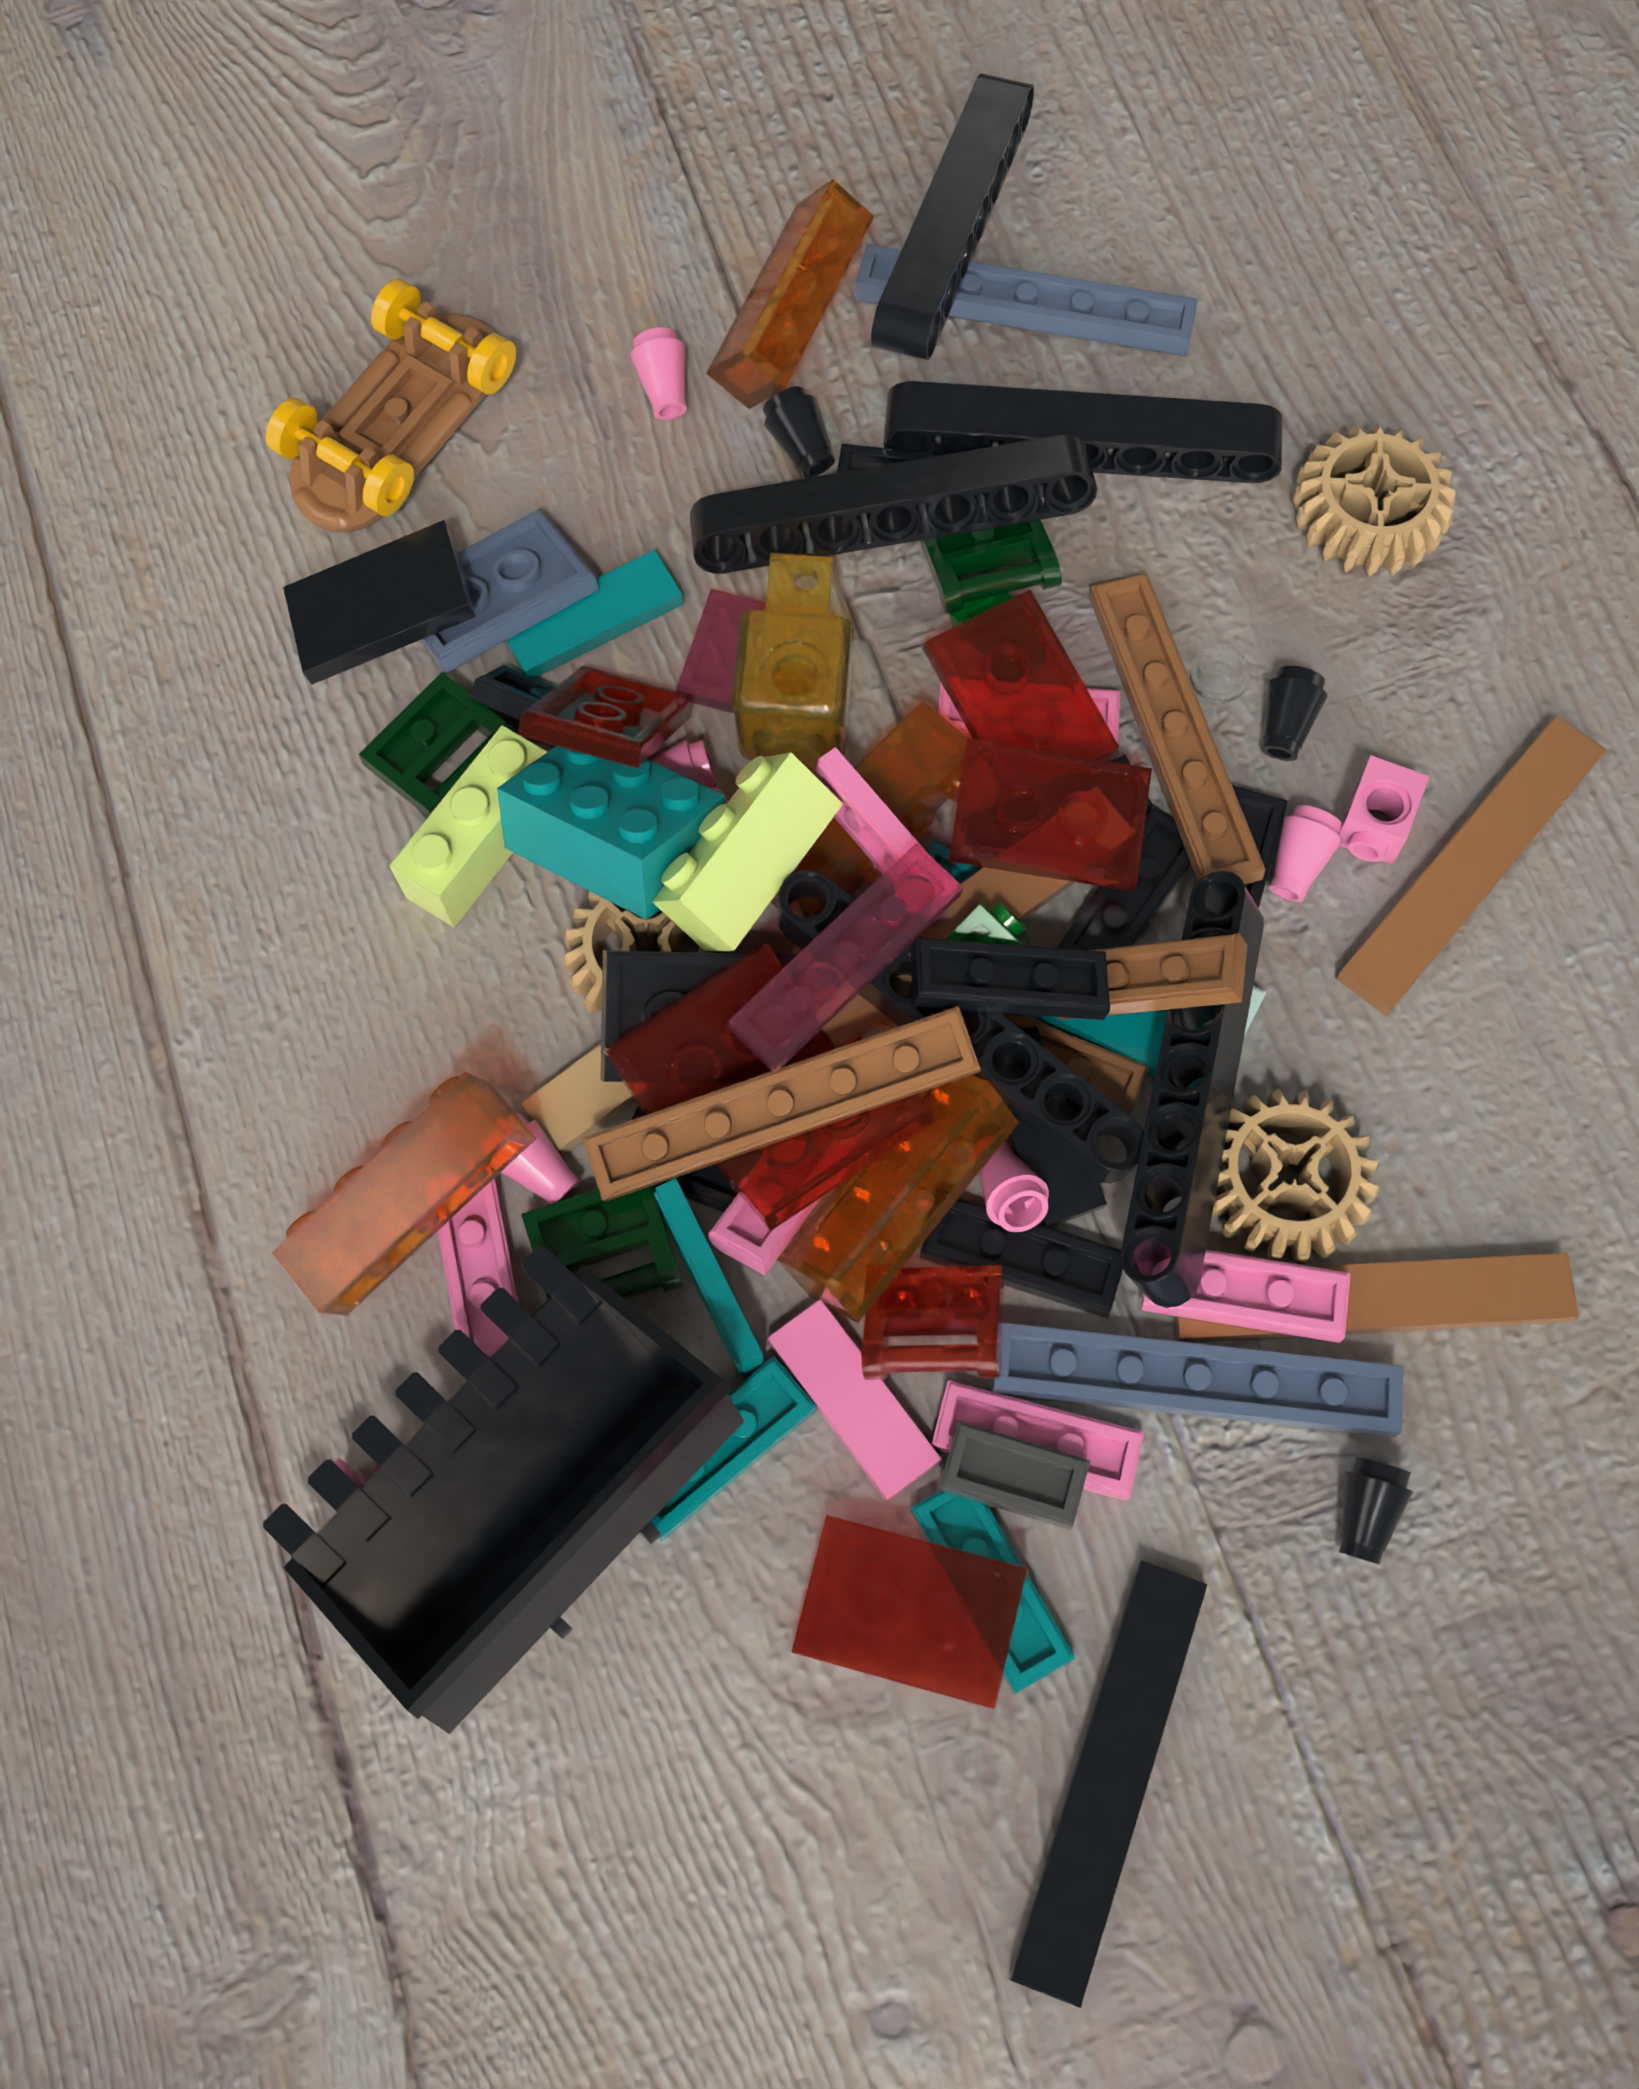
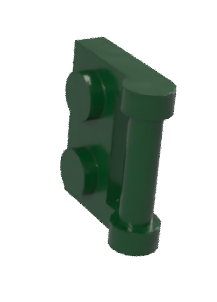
(989, 548)
(425, 738)
(593, 1230)

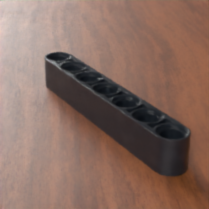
(952, 217)
(1119, 431)
(893, 503)
(992, 1037)
(1194, 1112)

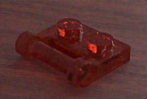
(936, 1304)

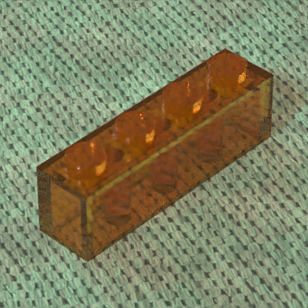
(790, 295)
(913, 775)
(402, 1194)
(892, 1205)

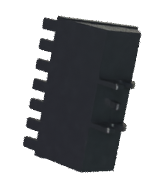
(505, 1489)

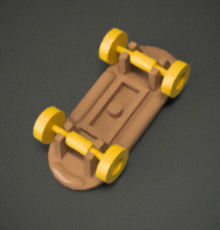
(394, 414)

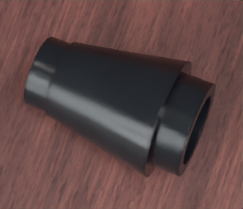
(799, 430)
(1291, 710)
(1372, 1508)

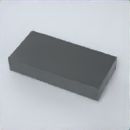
(1014, 1475)

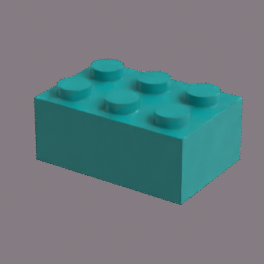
(604, 822)

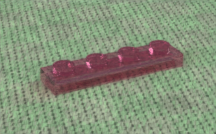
(845, 958)

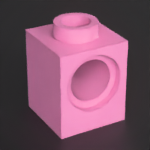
(1392, 791)

